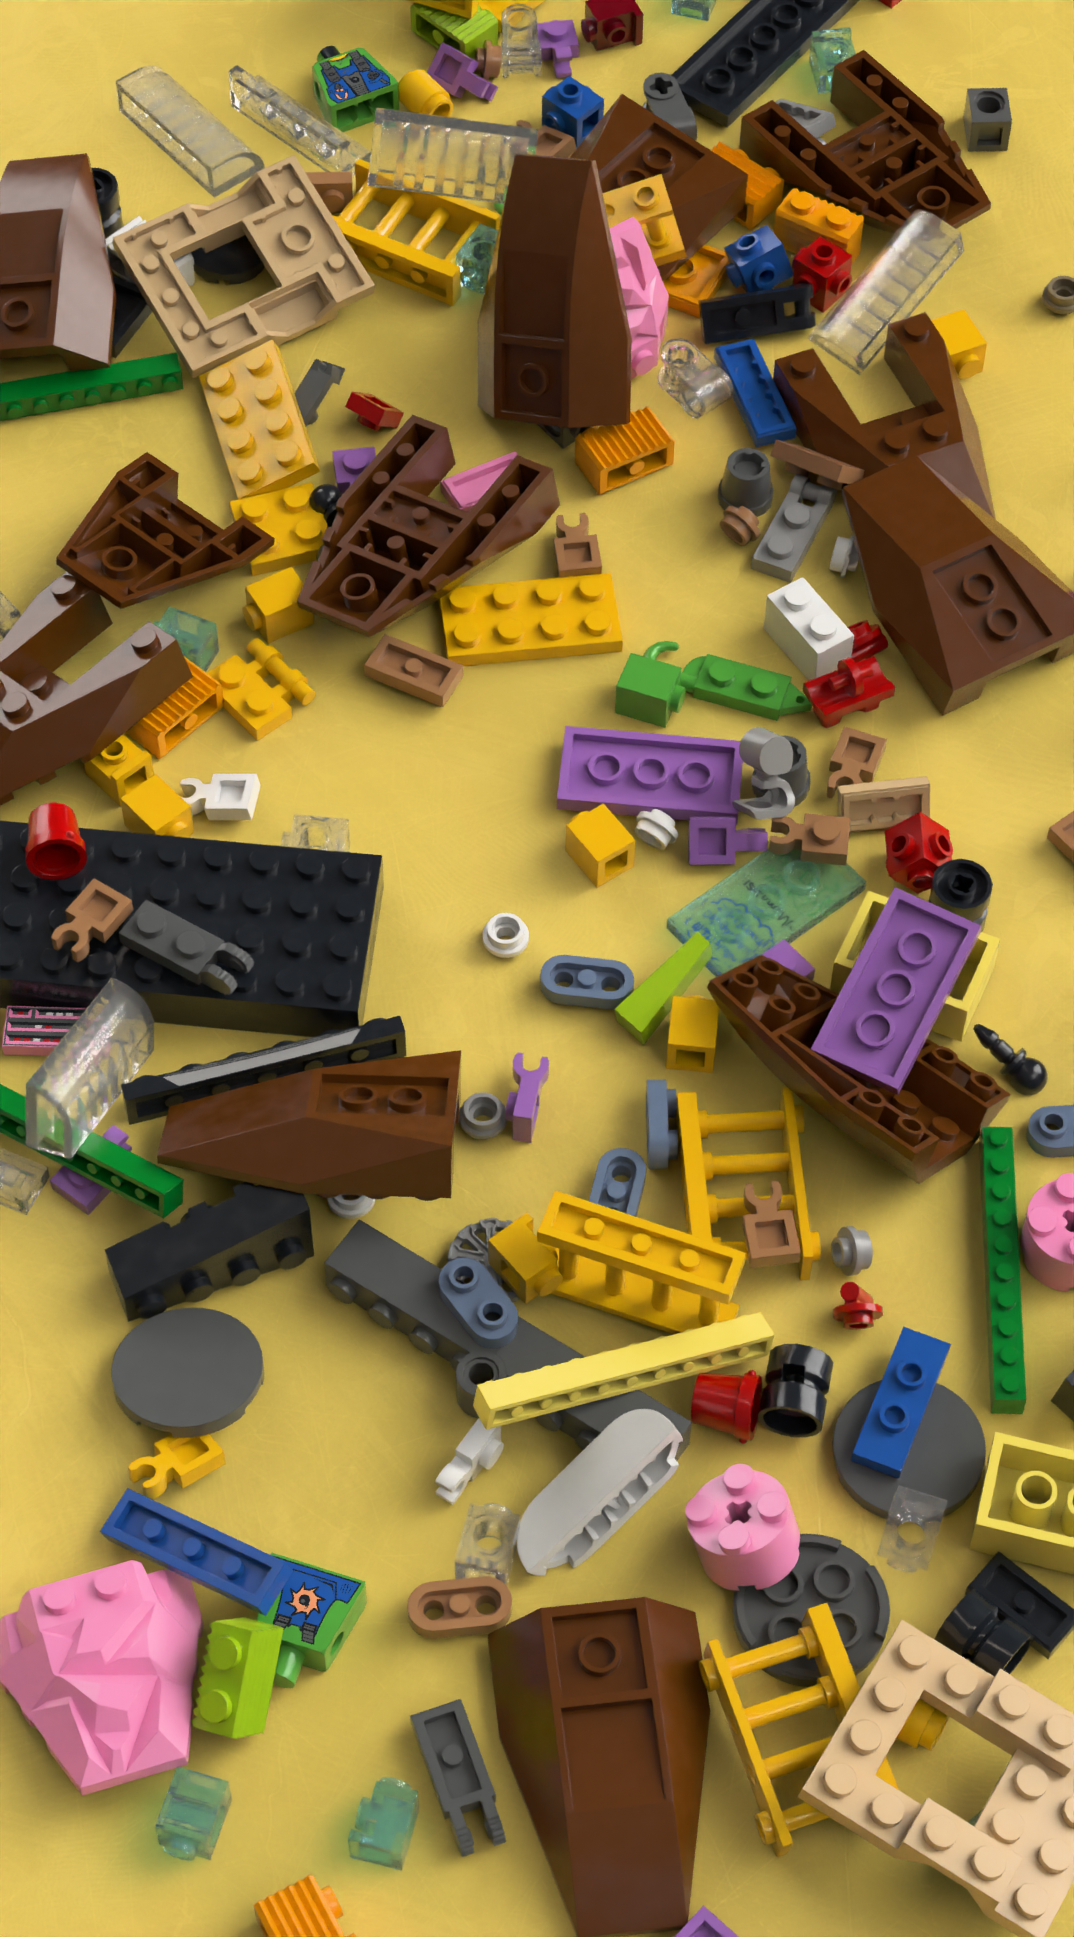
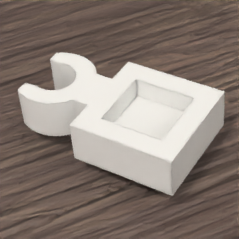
(225, 798)
(476, 1450)

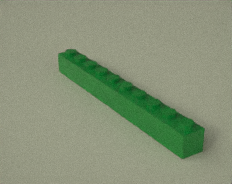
(90, 387)
(103, 1162)
(1002, 1271)

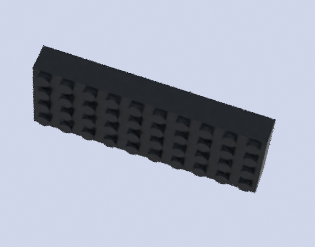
(293, 909)

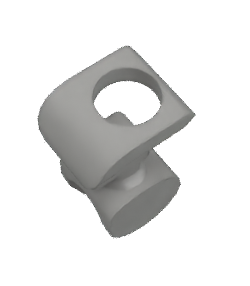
(769, 757)

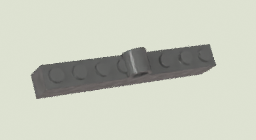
(404, 1294)

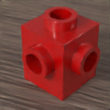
(826, 268)
(916, 851)

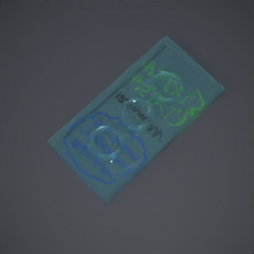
(764, 904)

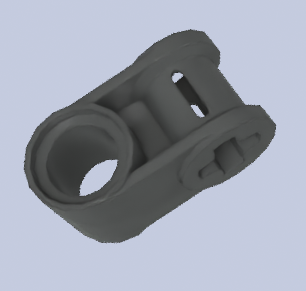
(668, 103)

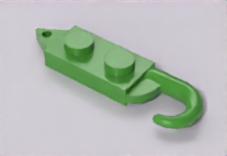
(737, 685)

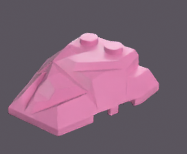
(642, 293)
(106, 1671)

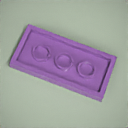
(649, 772)
(896, 990)

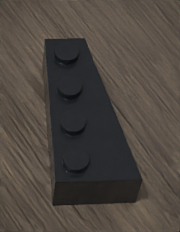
(211, 1249)

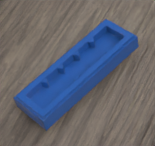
(755, 393)
(900, 1402)

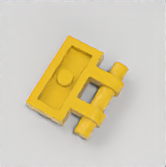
(251, 698)

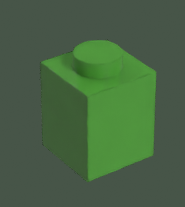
(649, 690)

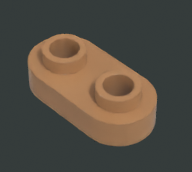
(459, 1604)

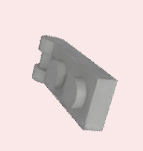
(793, 529)

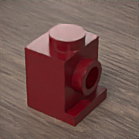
(612, 23)

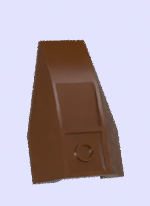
(54, 264)
(554, 303)
(916, 1131)
(608, 1754)

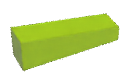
(652, 999)

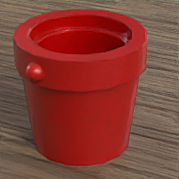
(54, 842)
(728, 1403)

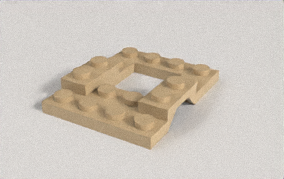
(294, 241)
(1022, 1843)

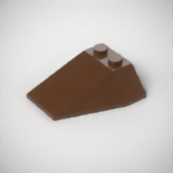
(149, 542)

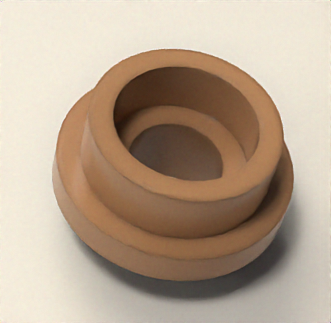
(489, 60)
(740, 525)

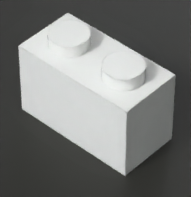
(807, 629)

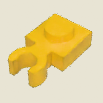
(177, 1459)

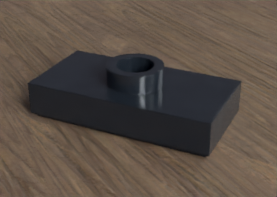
(1026, 1602)

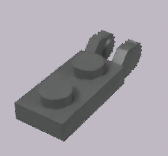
(184, 947)
(457, 1771)

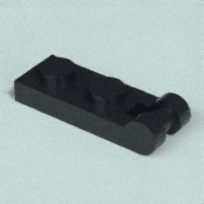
(756, 313)

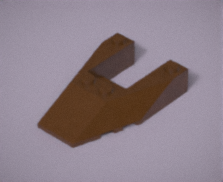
(884, 166)
(935, 430)
(403, 550)
(55, 723)

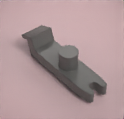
(315, 387)

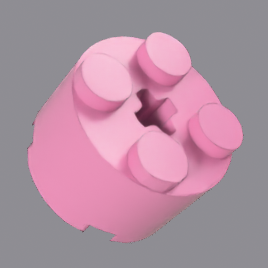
(1049, 1234)
(744, 1529)

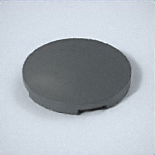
(187, 1371)
(941, 1462)
(822, 1575)

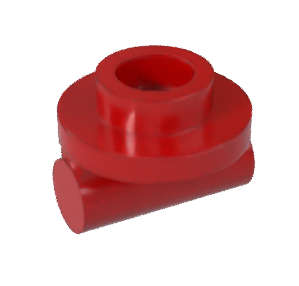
(867, 640)
(858, 1308)

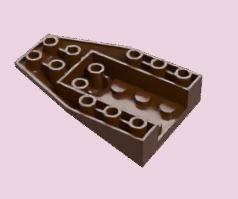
(699, 183)
(953, 583)
(329, 1130)

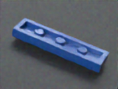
(196, 1551)

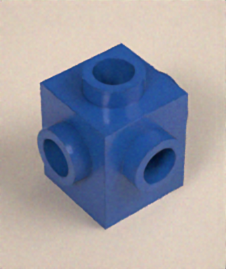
(572, 109)
(757, 261)

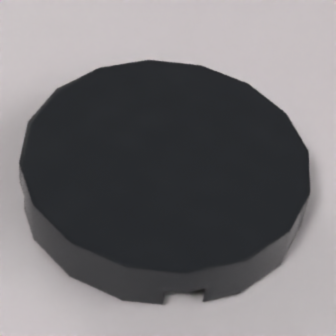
(232, 262)

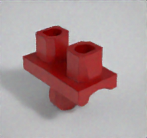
(848, 689)

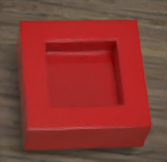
(373, 411)

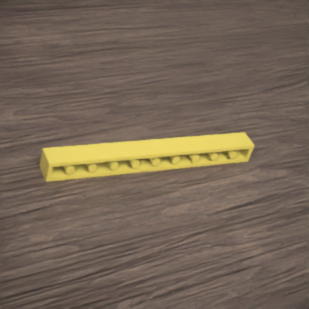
(622, 1370)

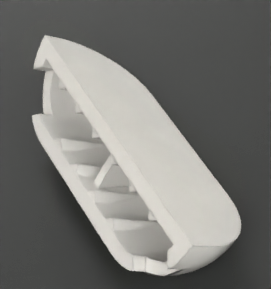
(598, 1491)

